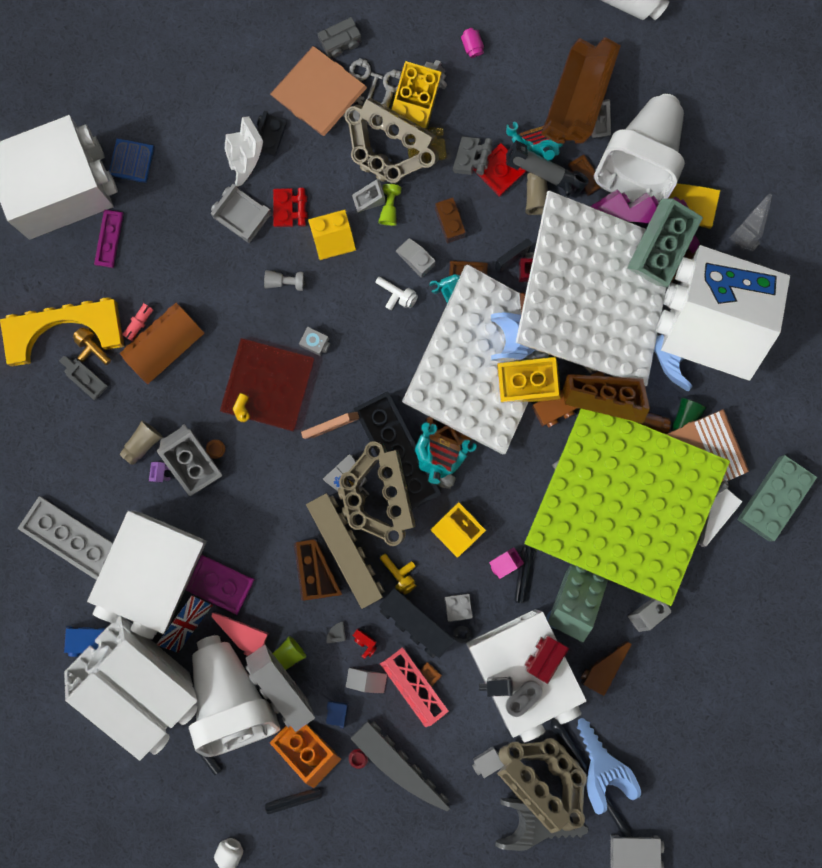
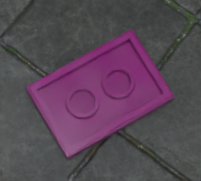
(219, 584)

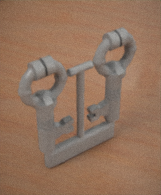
(389, 89)

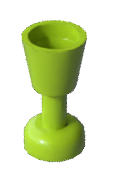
(388, 212)

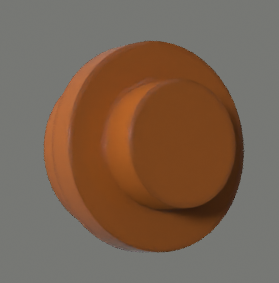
(215, 449)

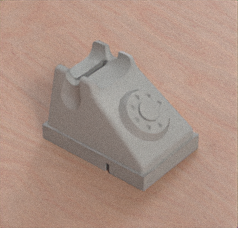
(188, 460)

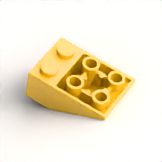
(416, 93)

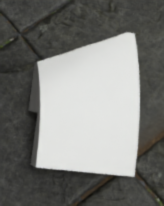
(243, 150)

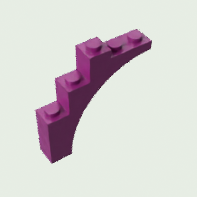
(638, 211)

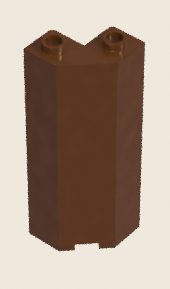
(581, 91)

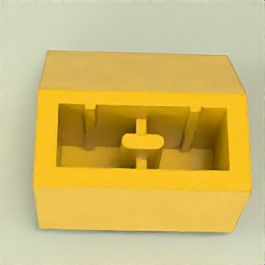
(458, 530)

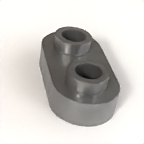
(525, 701)

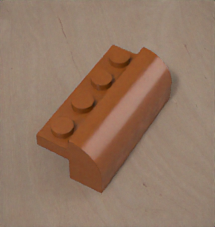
(161, 343)

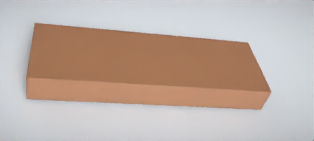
(330, 425)

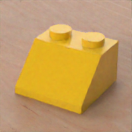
(332, 234)

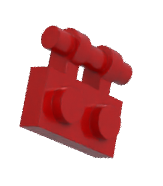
(283, 207)

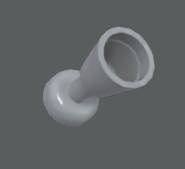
(276, 279)

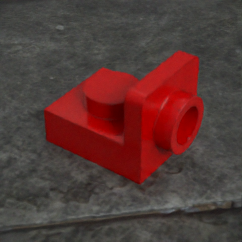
(363, 639)

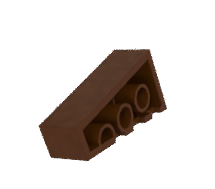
(608, 395)

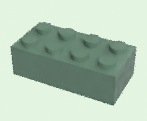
(665, 242)
(777, 498)
(577, 602)

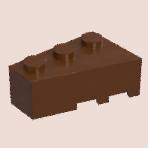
(313, 573)

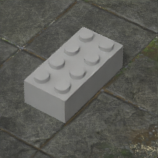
(279, 688)

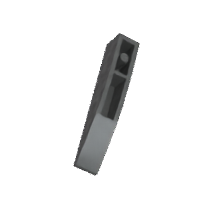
(395, 764)

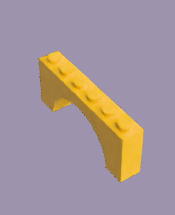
(22, 331)

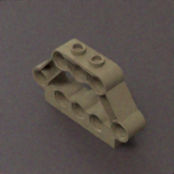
(360, 140)
(397, 480)
(539, 805)

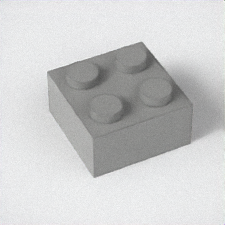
(458, 607)

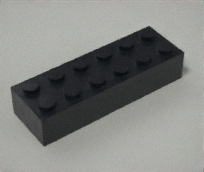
(385, 425)

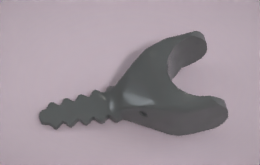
(530, 829)

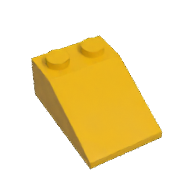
(529, 380)

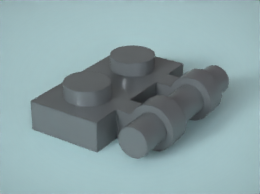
(467, 155)

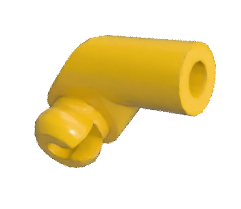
(239, 408)

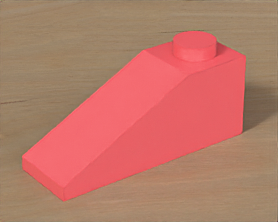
(244, 636)

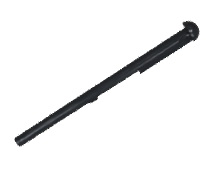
(572, 750)

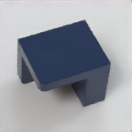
(337, 713)

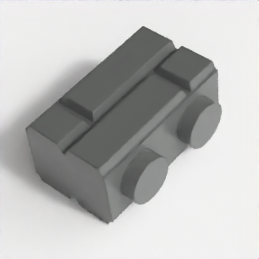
(339, 38)

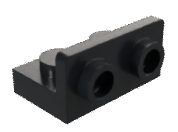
(271, 132)

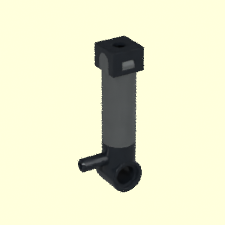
(571, 182)

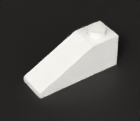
(721, 510)

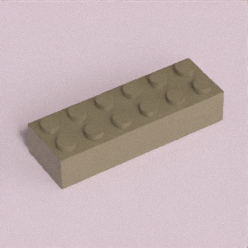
(345, 551)

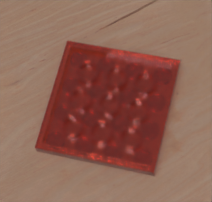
(272, 381)

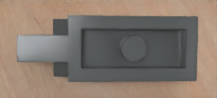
(83, 377)

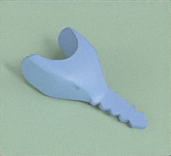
(512, 351)
(670, 365)
(605, 771)

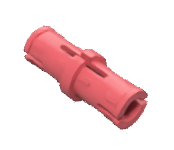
(137, 322)

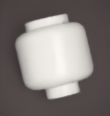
(228, 853)

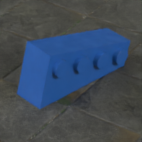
(80, 639)

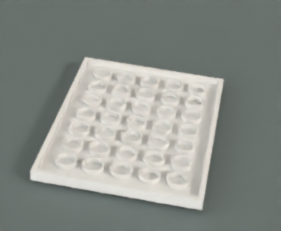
(456, 373)

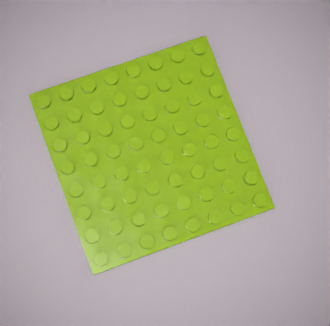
(627, 504)

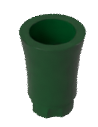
(687, 412)

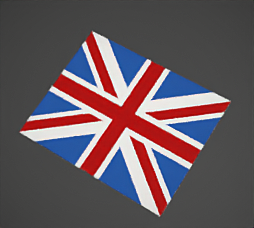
(184, 624)

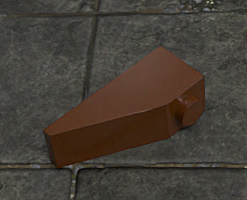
(603, 671)

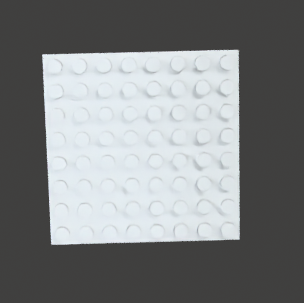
(583, 296)

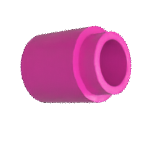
(472, 42)

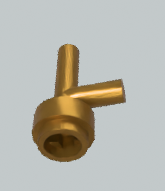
(83, 337)

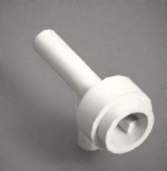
(407, 297)

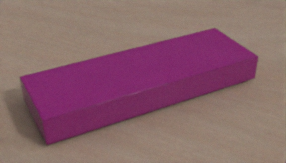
(108, 238)

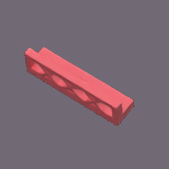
(408, 692)

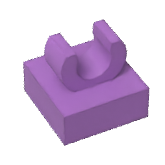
(157, 472)

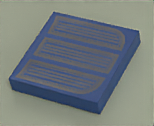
(131, 160)

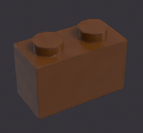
(450, 220)

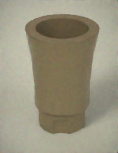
(536, 194)
(140, 442)

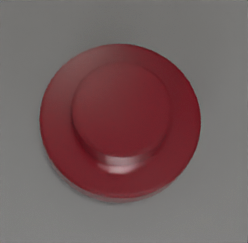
(358, 758)

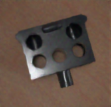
(498, 686)

